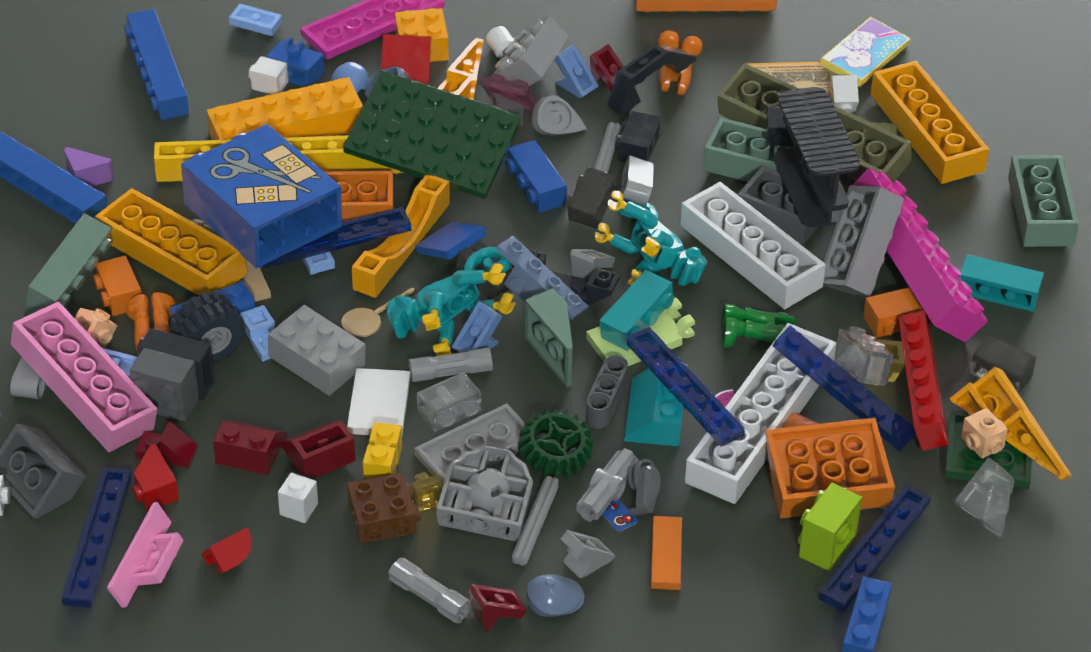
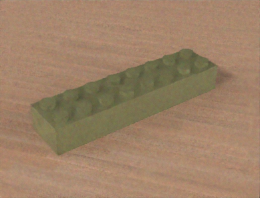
(752, 91)

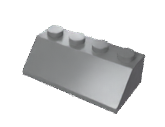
(861, 239)

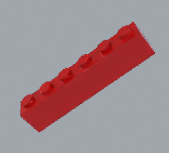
(923, 380)

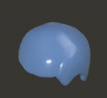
(355, 72)

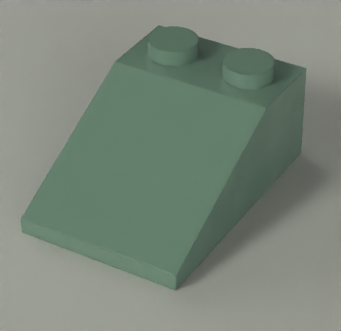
(550, 333)

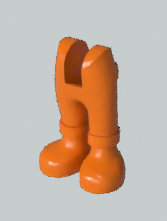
(690, 44)
(138, 310)

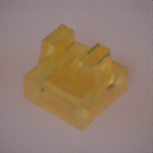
(427, 490)

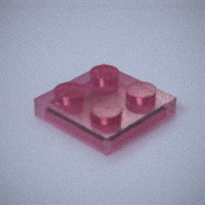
(517, 90)

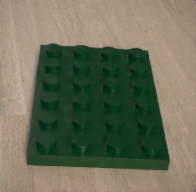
(432, 133)

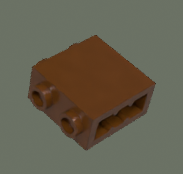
(382, 507)

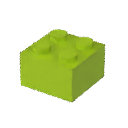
(829, 526)

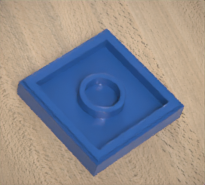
(450, 240)

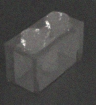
(449, 401)

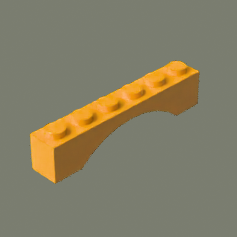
(379, 265)

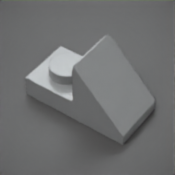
(586, 260)
(585, 553)

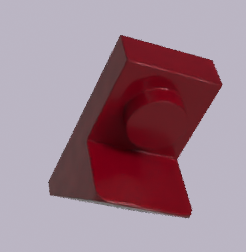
(605, 65)
(173, 445)
(492, 602)

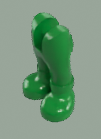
(752, 324)

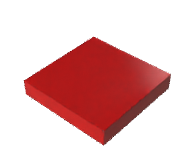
(408, 53)

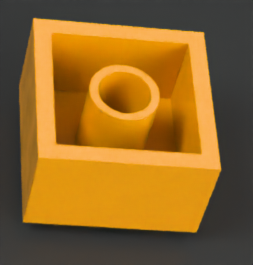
(425, 23)

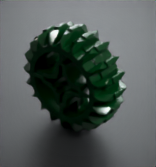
(560, 436)

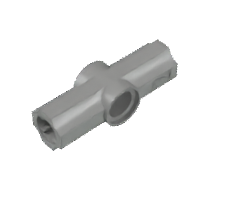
(606, 485)

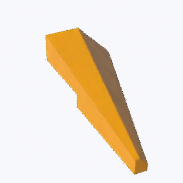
(464, 71)
(1003, 401)

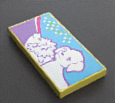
(865, 50)

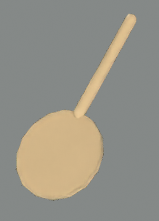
(364, 321)

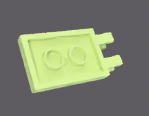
(664, 327)

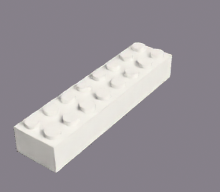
(761, 403)

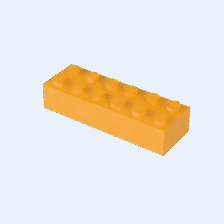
(302, 112)
(929, 122)
(172, 244)

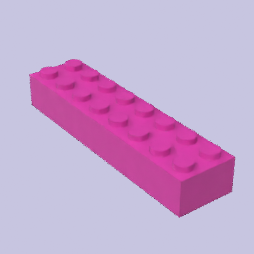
(927, 266)

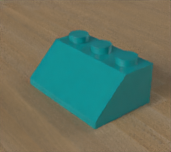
(653, 412)

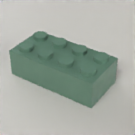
(738, 150)
(1043, 201)

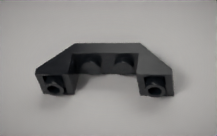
(624, 93)
(597, 288)

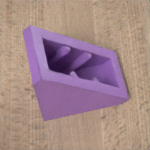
(88, 166)

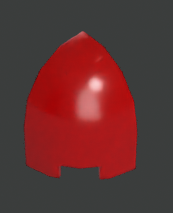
(229, 551)

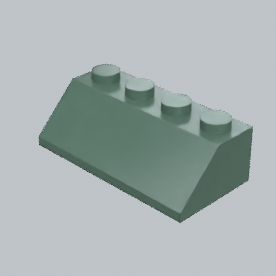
(69, 264)

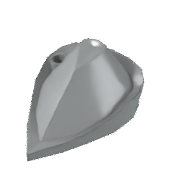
(555, 118)

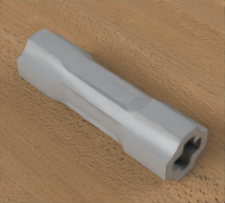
(452, 364)
(412, 579)

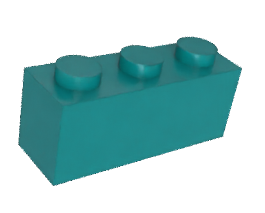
(1002, 282)
(637, 308)

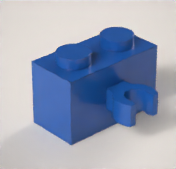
(302, 63)

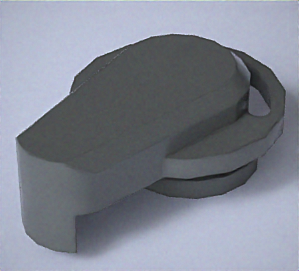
(646, 484)

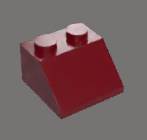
(247, 446)

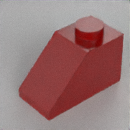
(154, 480)

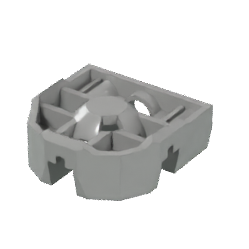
(469, 489)

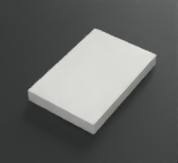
(378, 398)

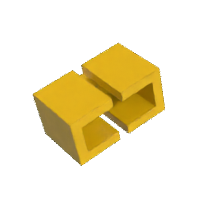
(383, 450)

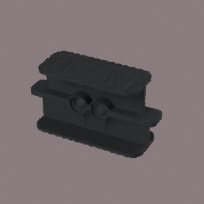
(818, 156)

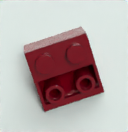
(321, 449)

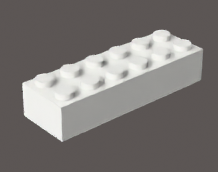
(752, 245)

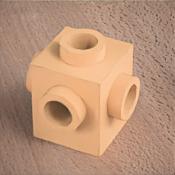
(97, 325)
(984, 433)

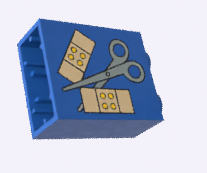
(261, 195)

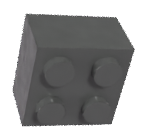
(166, 382)

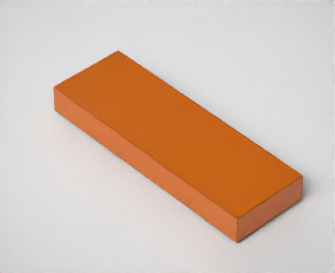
(666, 553)

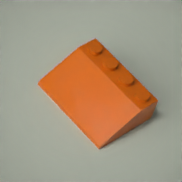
(813, 456)

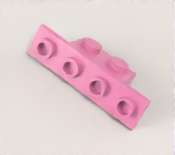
(146, 557)

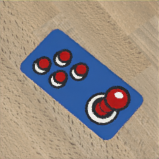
(619, 516)

